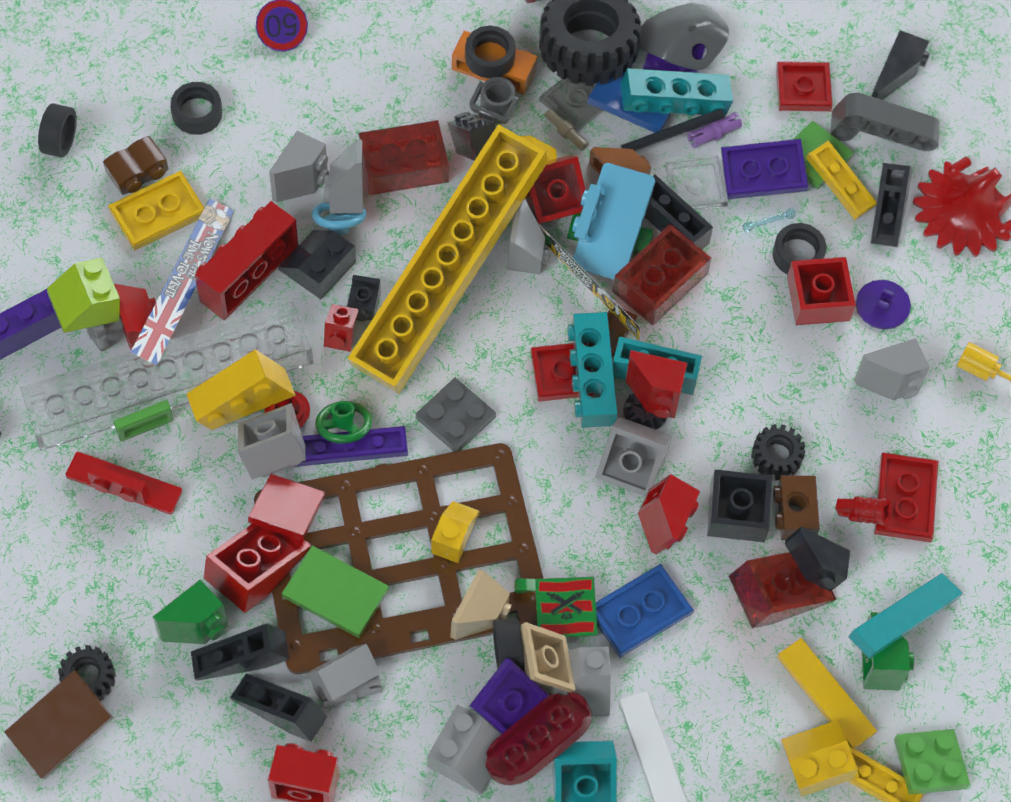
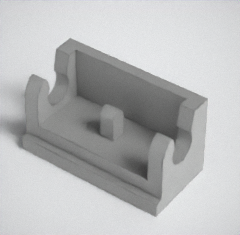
(343, 673)

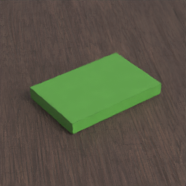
(335, 591)

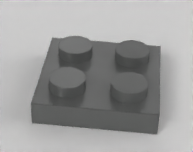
(455, 415)

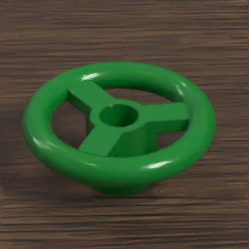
(342, 418)

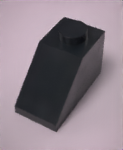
(818, 558)

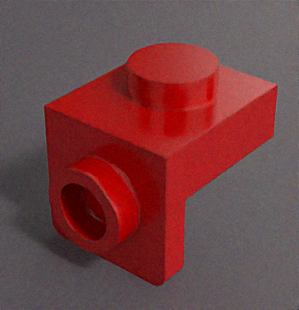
(340, 327)

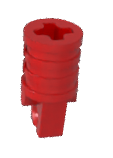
(864, 510)

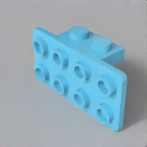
(611, 219)

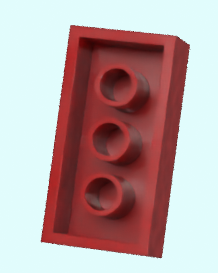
(246, 260)

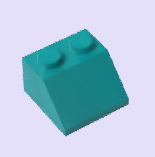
(586, 773)

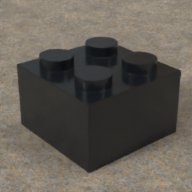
(739, 505)

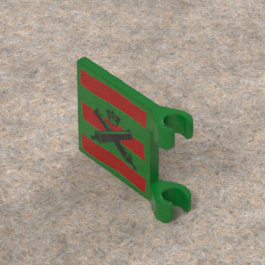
(563, 604)

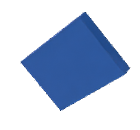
(609, 98)
(641, 610)

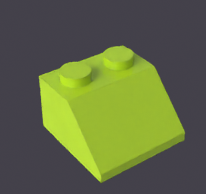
(85, 296)

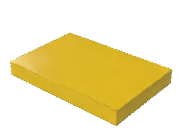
(157, 210)

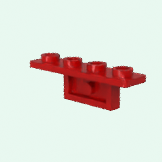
(124, 483)

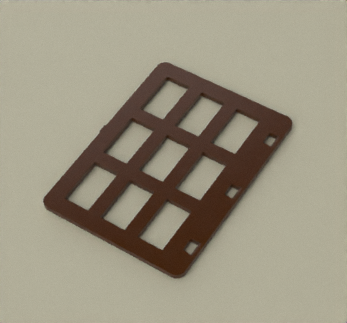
(392, 634)

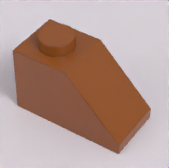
(621, 157)

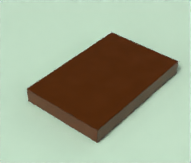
(58, 725)

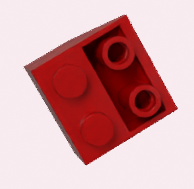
(667, 511)

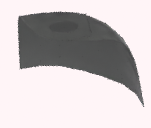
(668, 35)

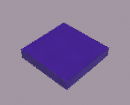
(507, 696)

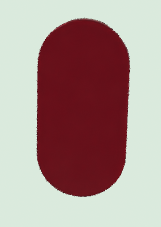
(538, 738)

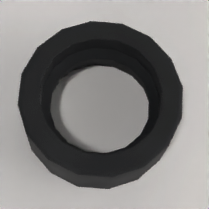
(490, 34)
(191, 91)
(57, 130)
(797, 231)
(508, 642)

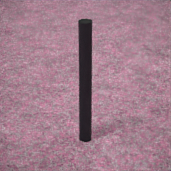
(674, 130)

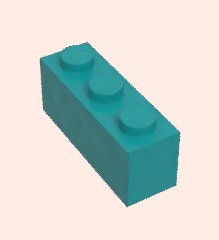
(625, 346)

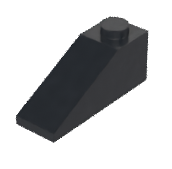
(902, 63)
(891, 204)
(241, 653)
(280, 706)

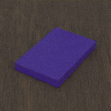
(764, 169)

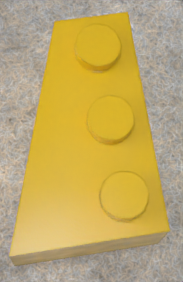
(240, 390)

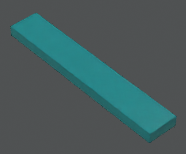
(905, 615)

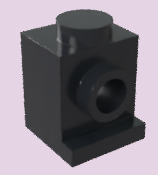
(364, 296)

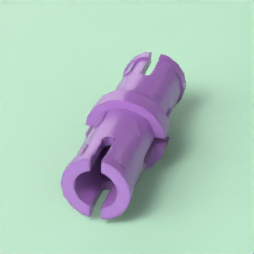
(714, 130)

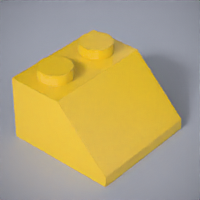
(820, 758)

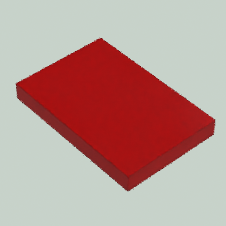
(912, 490)

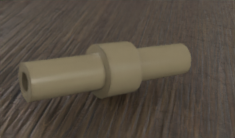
(566, 129)

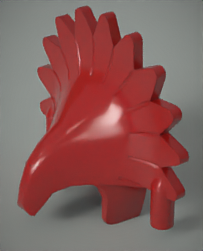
(963, 208)

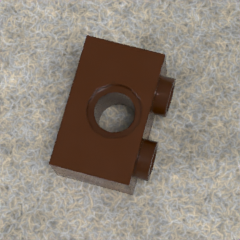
(799, 492)

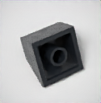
(319, 261)

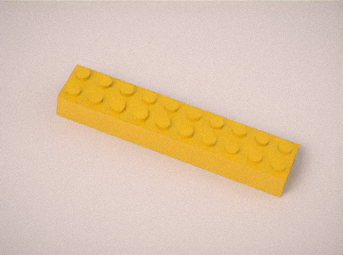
(448, 259)

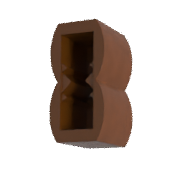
(136, 165)

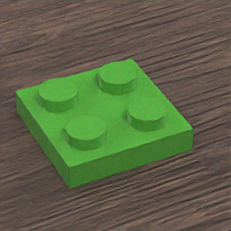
(931, 761)

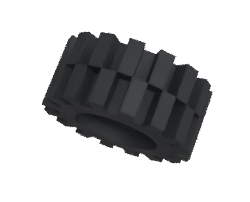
(783, 438)
(90, 657)

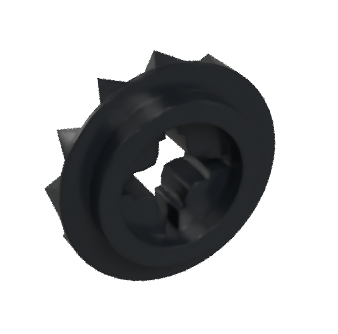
(635, 414)

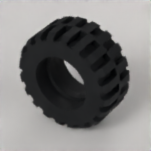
(589, 60)

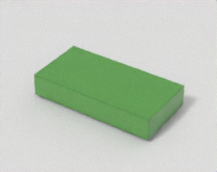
(143, 420)

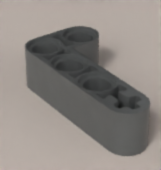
(885, 120)

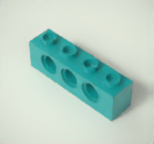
(675, 92)
(593, 329)

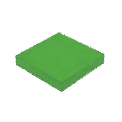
(813, 137)

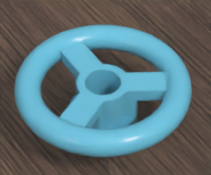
(337, 222)

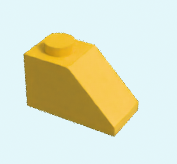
(453, 531)

